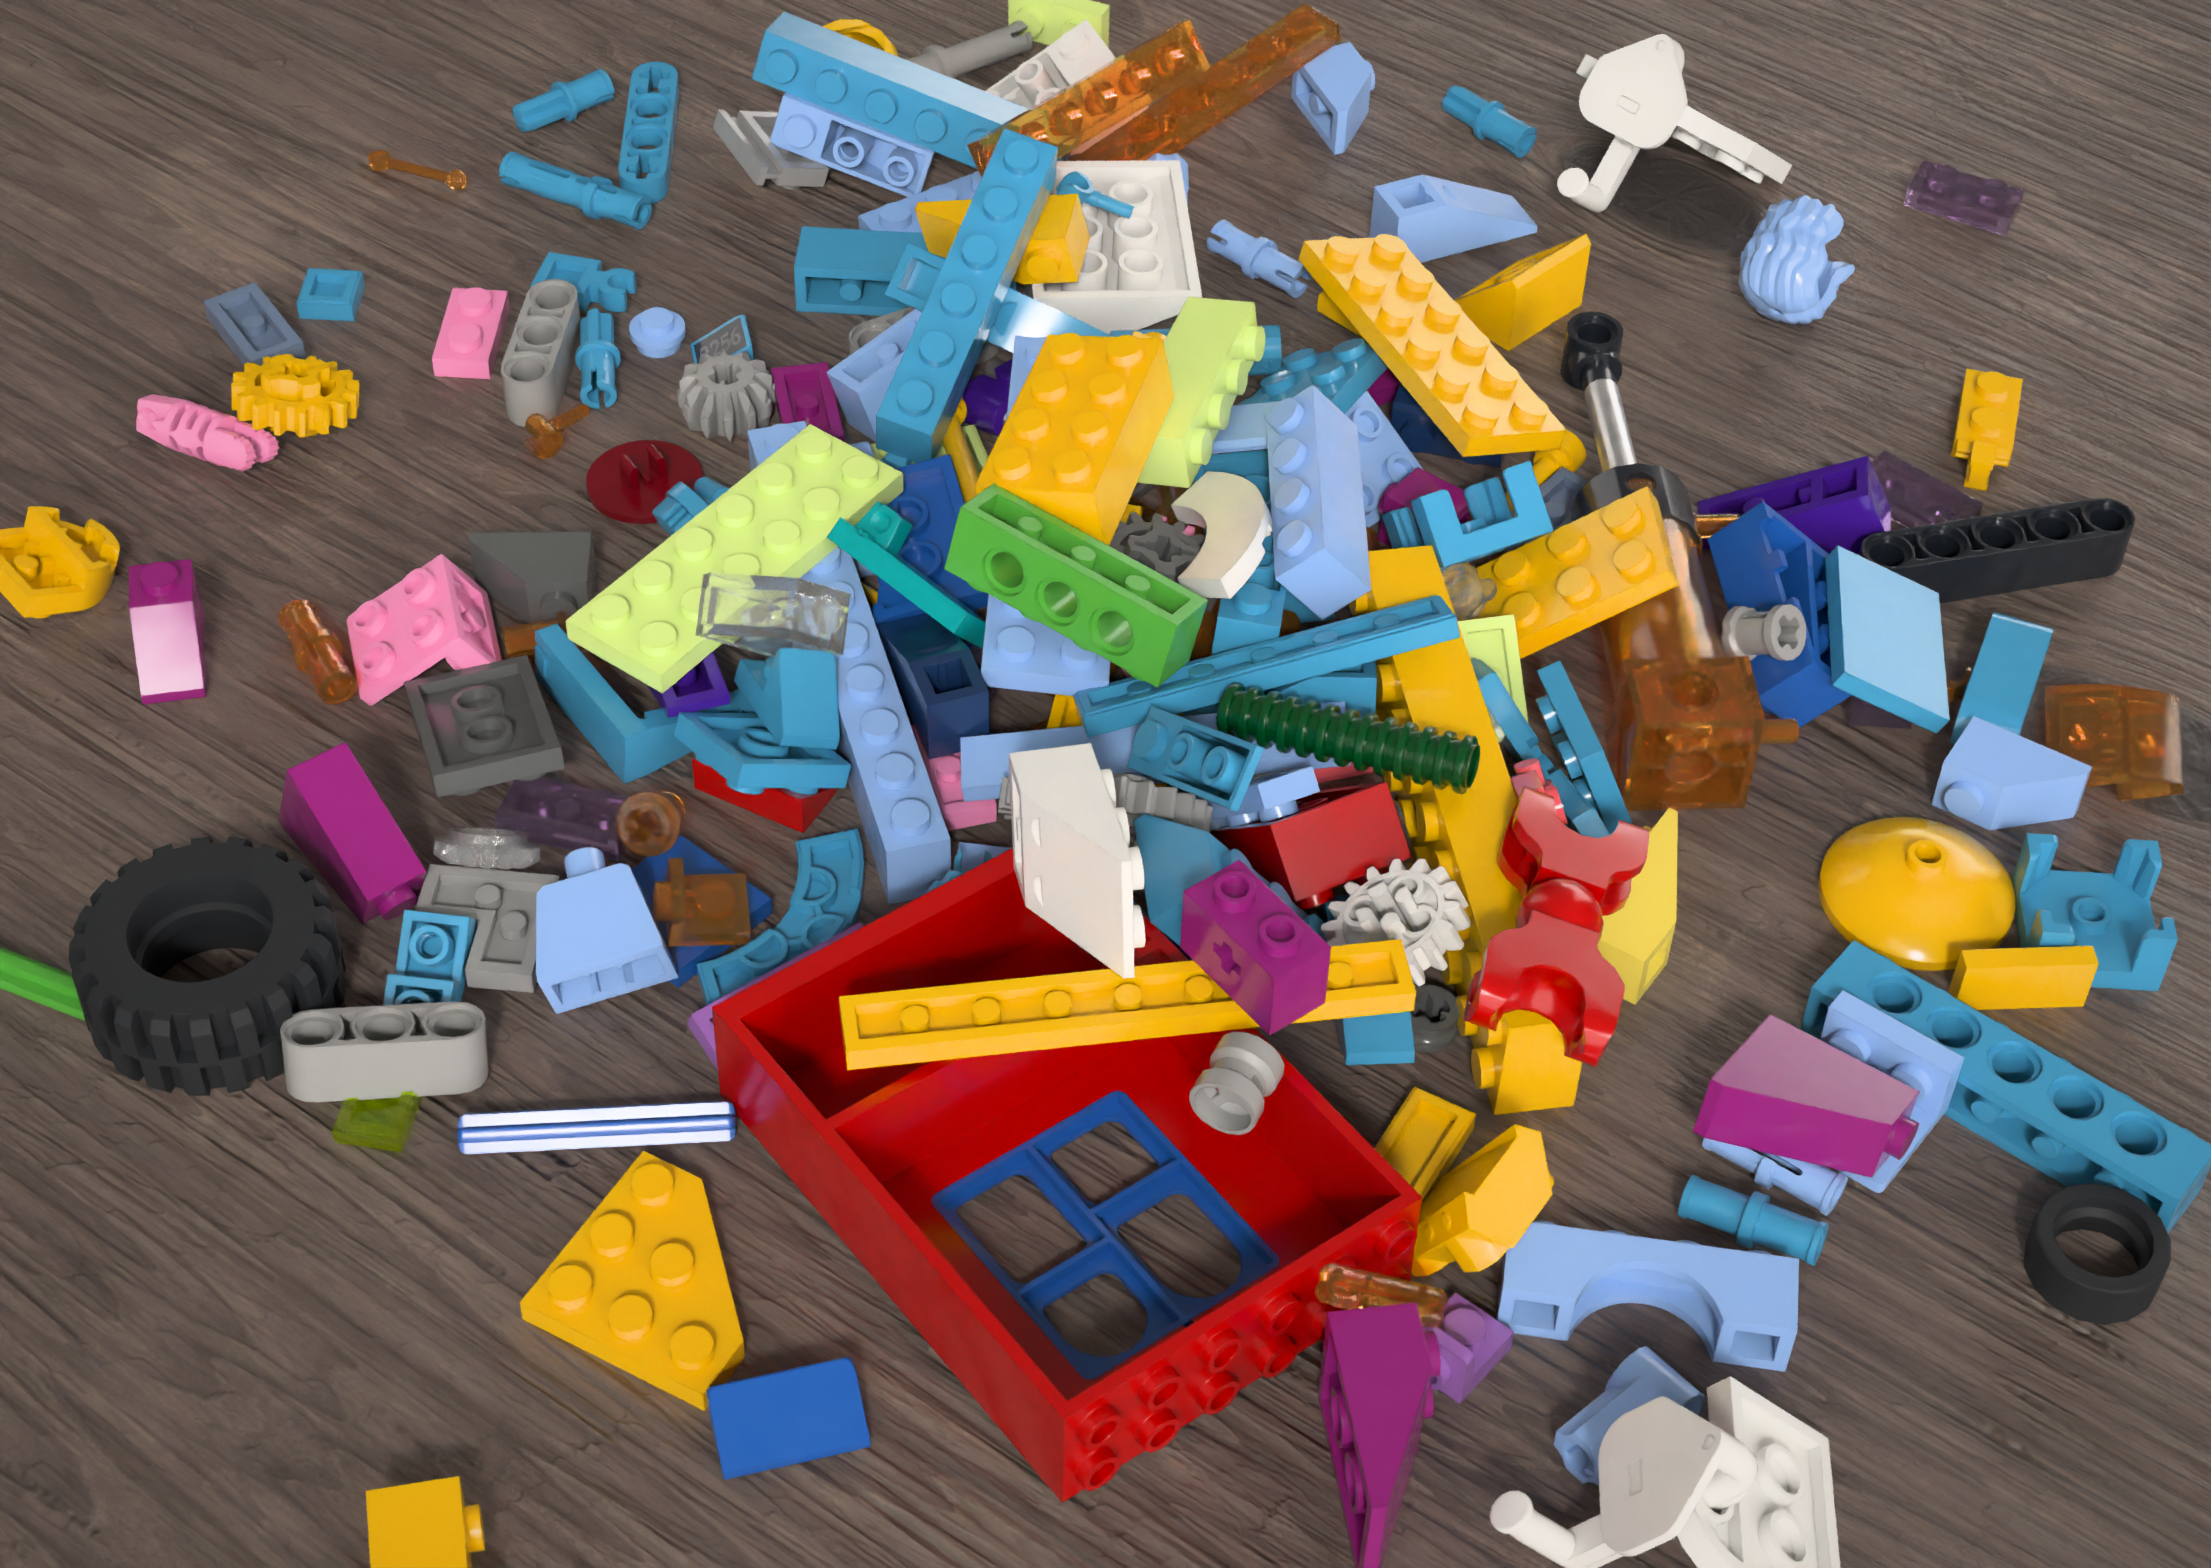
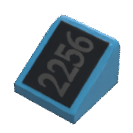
(730, 336)

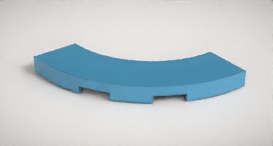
(1522, 745)
(821, 906)

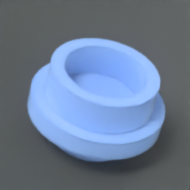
(657, 332)

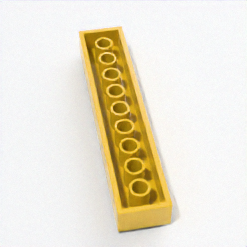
(1463, 833)

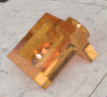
(702, 907)

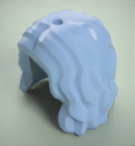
(1787, 265)

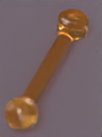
(380, 161)

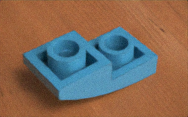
(430, 959)

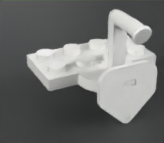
(1643, 103)
(1732, 1489)

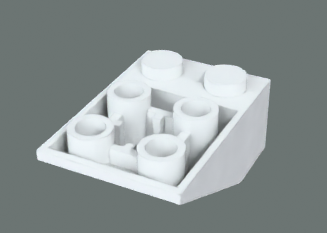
(1055, 68)
(1076, 852)

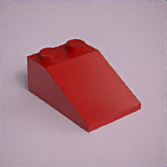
(1323, 843)

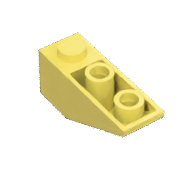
(1641, 933)

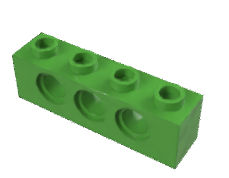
(1075, 585)

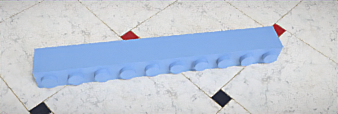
(875, 732)

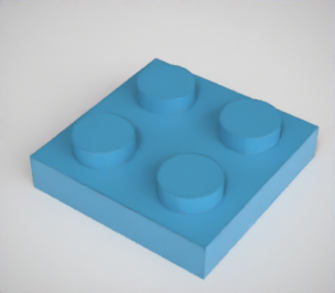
(1579, 746)
(752, 759)

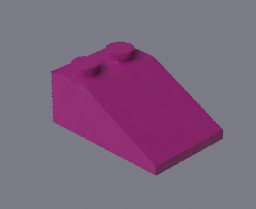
(1373, 1413)

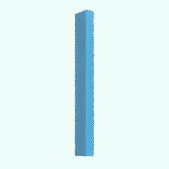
(1270, 663)

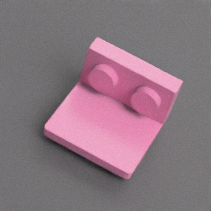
(418, 623)

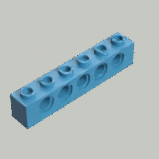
(2026, 1095)

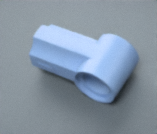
(1632, 1384)

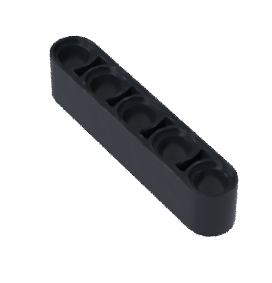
(2008, 549)

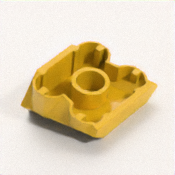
(1484, 1204)

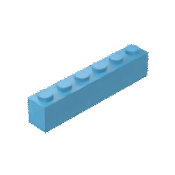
(879, 88)
(966, 298)

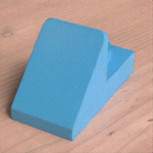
(794, 696)

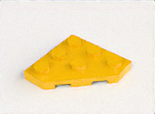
(646, 1285)

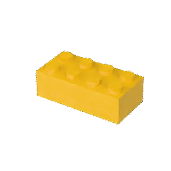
(1083, 428)

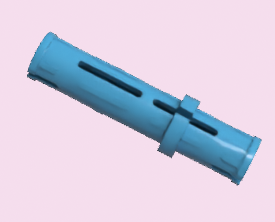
(594, 195)

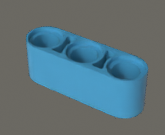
(2004, 674)

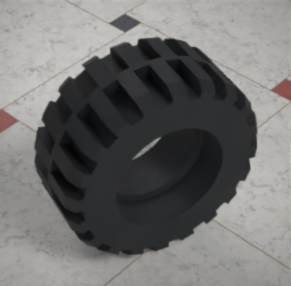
(191, 904)

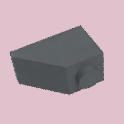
(535, 571)

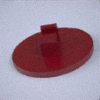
(635, 477)

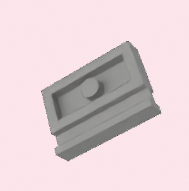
(750, 143)

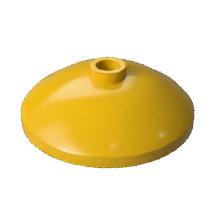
(1916, 892)

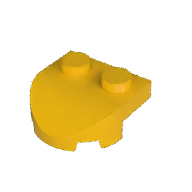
(56, 564)

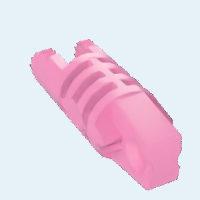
(204, 432)

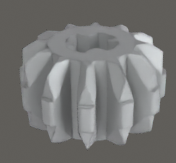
(726, 395)

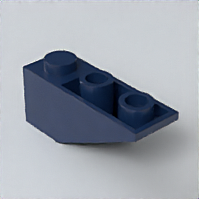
(936, 682)

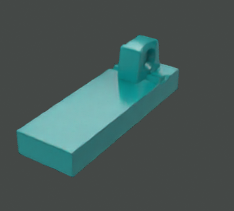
(876, 545)

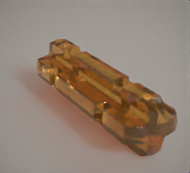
(1364, 1289)

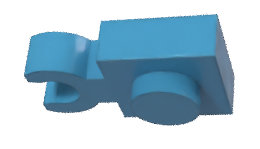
(590, 281)

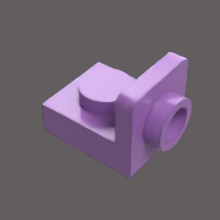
(1468, 1347)

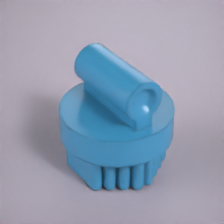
(684, 503)

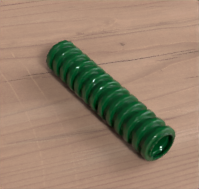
(1349, 737)

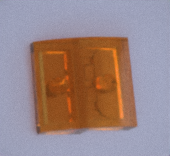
(2122, 733)

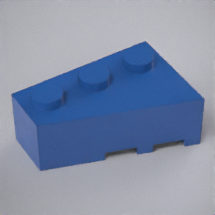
(1770, 564)

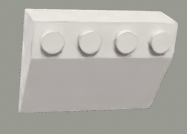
(1135, 266)

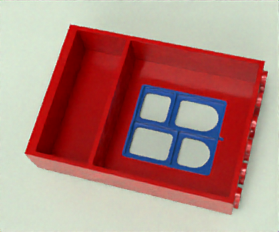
(908, 1144)

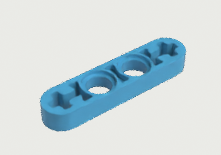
(649, 131)

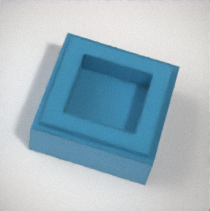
(330, 294)

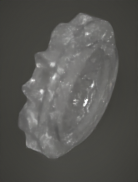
(487, 848)

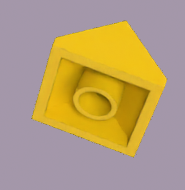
(1529, 293)

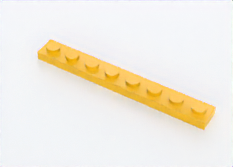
(1095, 1008)

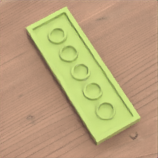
(760, 526)

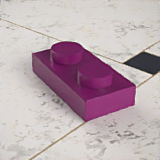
(807, 396)

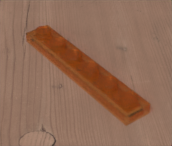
(1220, 89)
(1105, 94)

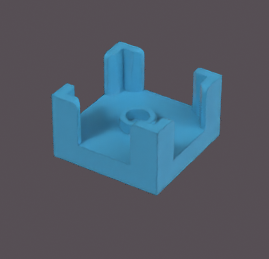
(1491, 524)
(2096, 911)

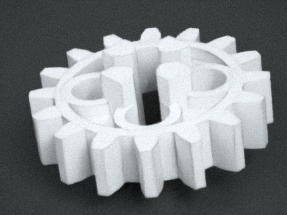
(1399, 899)

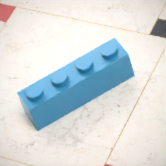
(850, 270)

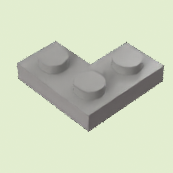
(504, 916)

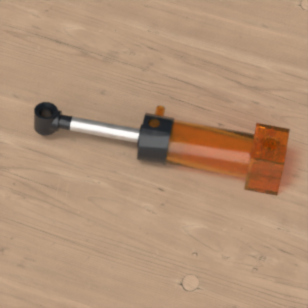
(1682, 708)

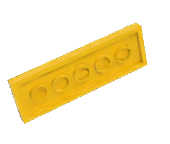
(1432, 346)

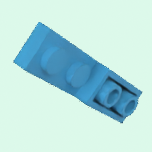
(1018, 313)

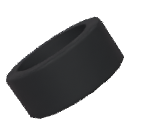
(2115, 1215)

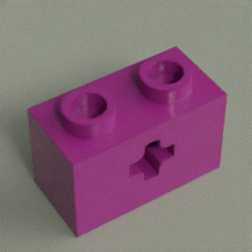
(1254, 947)

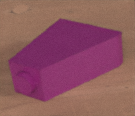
(350, 835)
(1807, 1103)

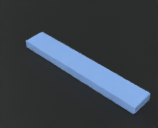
(987, 756)

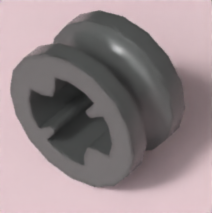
(1437, 1005)

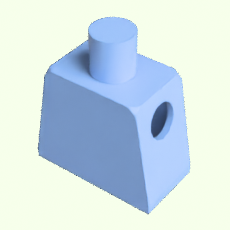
(596, 935)

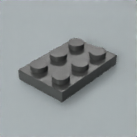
(483, 726)

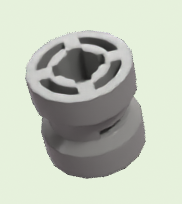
(1244, 1073)

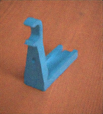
(623, 740)

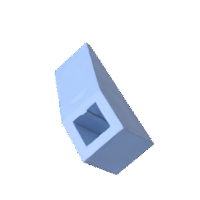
(851, 146)
(1446, 216)

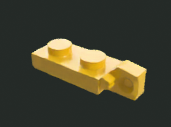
(1985, 424)

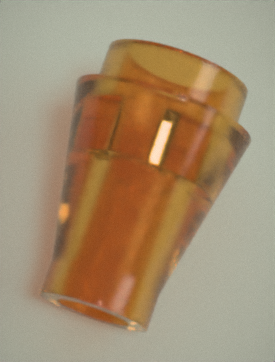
(640, 827)

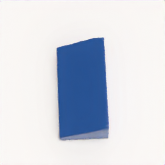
(787, 1417)

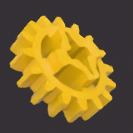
(295, 395)

